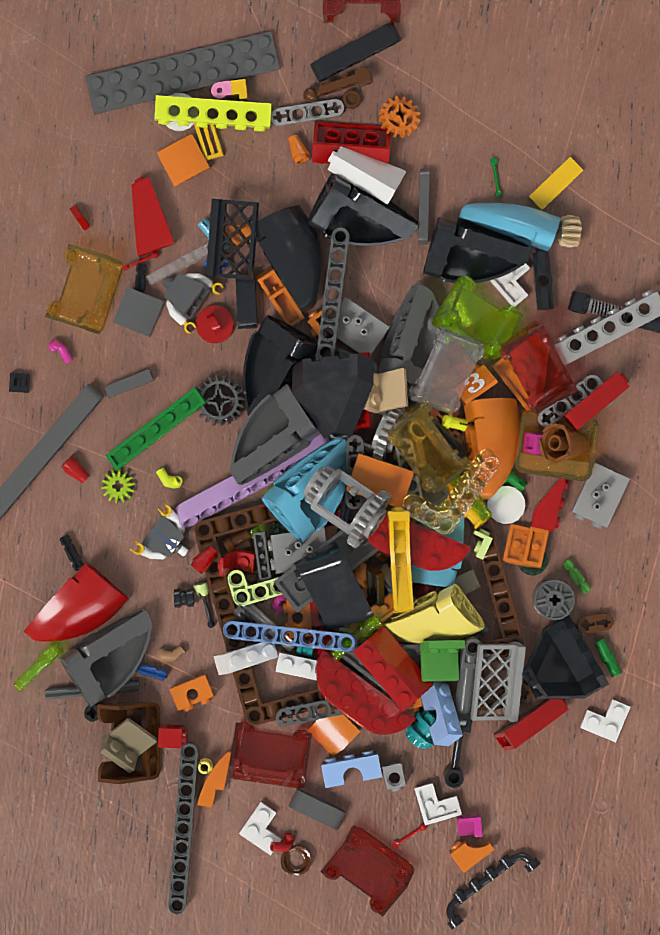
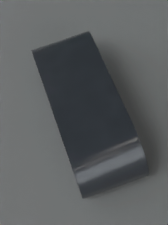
(246, 303)

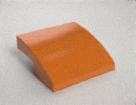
(183, 160)
(525, 546)
(334, 732)

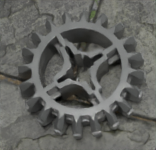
(236, 399)

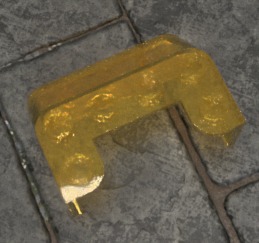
(576, 468)

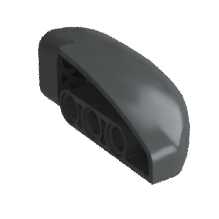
(411, 335)
(271, 436)
(108, 657)

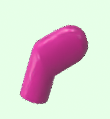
(62, 349)
(276, 604)

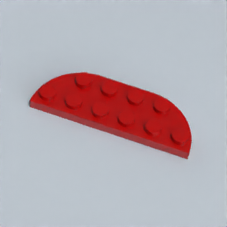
(427, 548)
(358, 698)

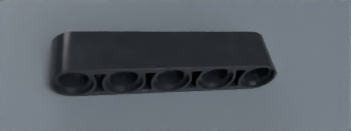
(355, 52)

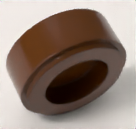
(351, 99)

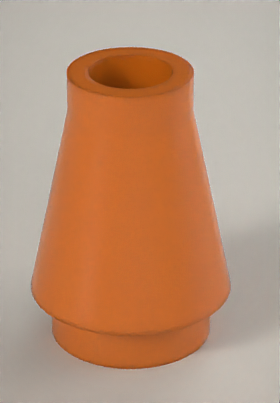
(298, 150)

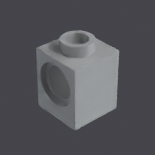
(390, 768)

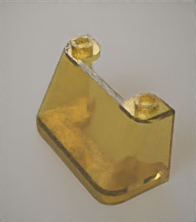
(87, 290)
(426, 449)

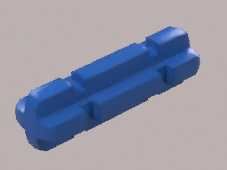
(152, 671)

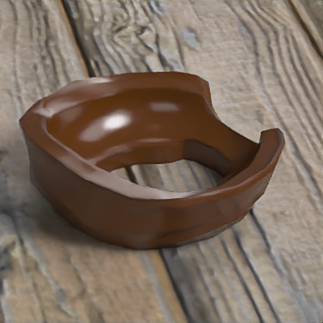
(296, 871)

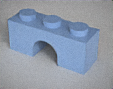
(447, 726)
(334, 769)

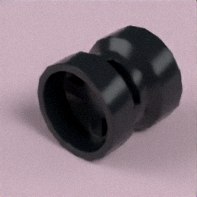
(183, 597)

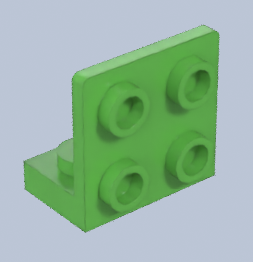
(440, 660)

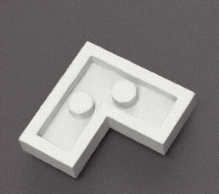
(510, 288)
(607, 726)
(434, 809)
(256, 828)

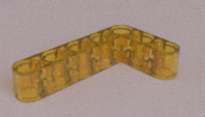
(456, 496)

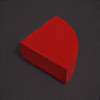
(79, 217)

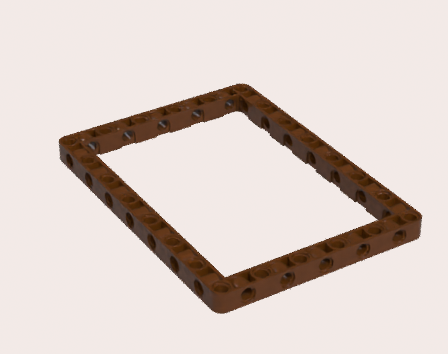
(220, 590)

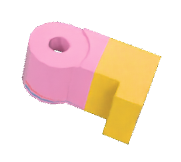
(229, 89)

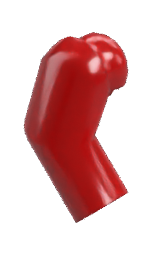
(284, 845)

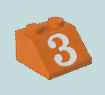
(478, 383)

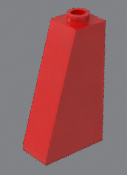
(149, 220)
(596, 401)
(530, 723)

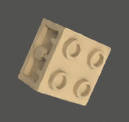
(388, 391)

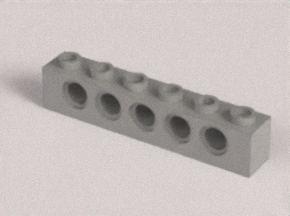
(569, 354)

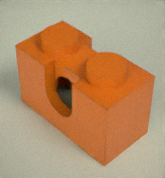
(305, 623)
(200, 684)

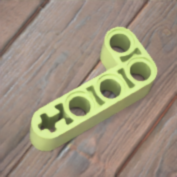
(250, 590)

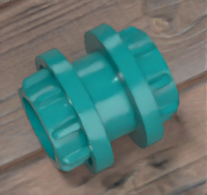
(419, 732)

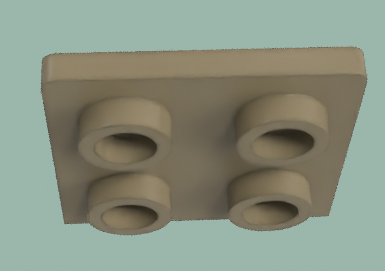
(126, 744)

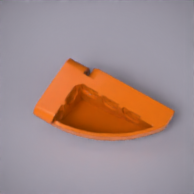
(493, 427)

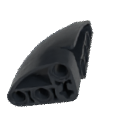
(361, 214)
(473, 252)
(293, 253)
(271, 357)

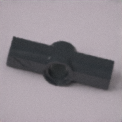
(541, 267)

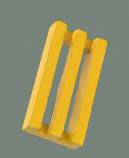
(213, 155)

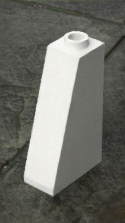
(366, 173)

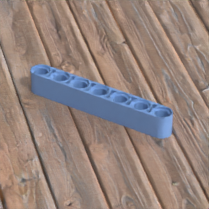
(280, 637)

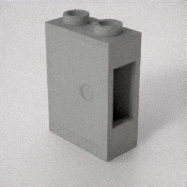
(358, 328)
(600, 496)
(288, 549)

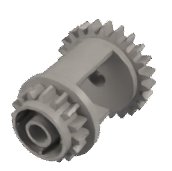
(381, 446)
(368, 517)

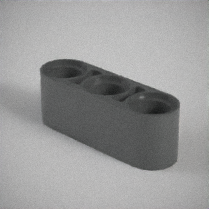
(317, 809)

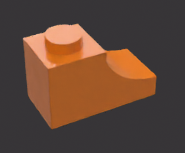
(469, 855)

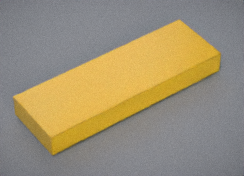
(556, 183)

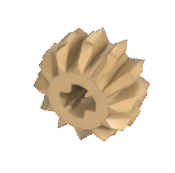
(569, 231)

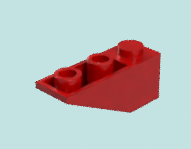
(547, 509)

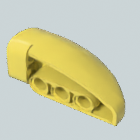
(436, 618)

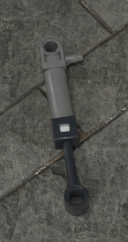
(463, 705)

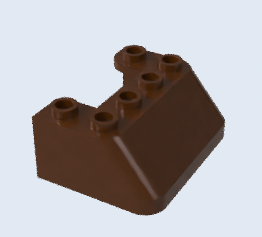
(149, 762)

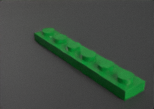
(156, 428)

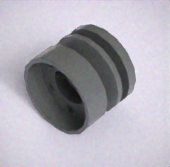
(546, 590)

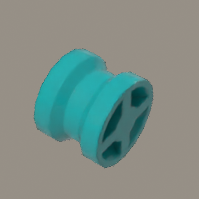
(304, 651)

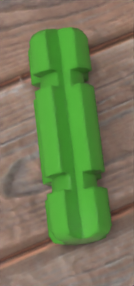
(576, 576)

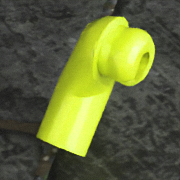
(169, 481)

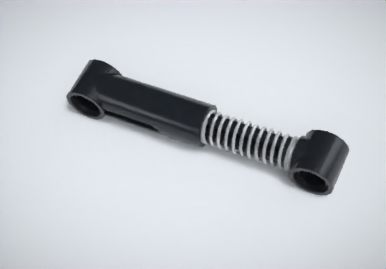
(582, 303)

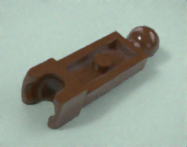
(361, 78)

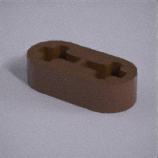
(596, 627)

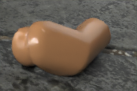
(167, 656)

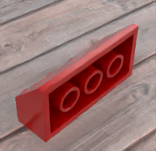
(361, 138)
(392, 668)

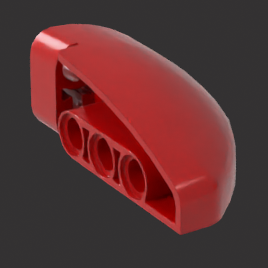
(77, 607)

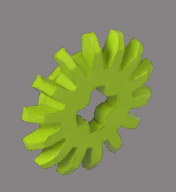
(122, 480)

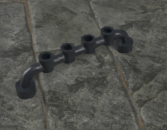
(476, 884)

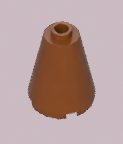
(562, 443)

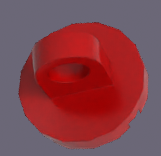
(214, 324)

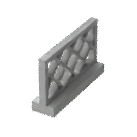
(512, 678)

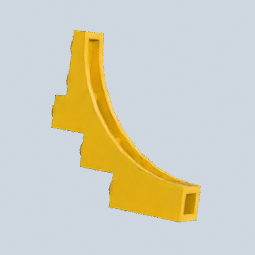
(400, 560)

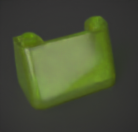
(477, 318)

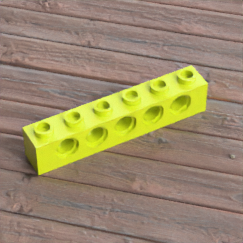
(261, 110)

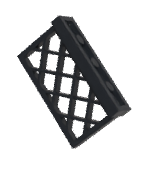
(217, 242)

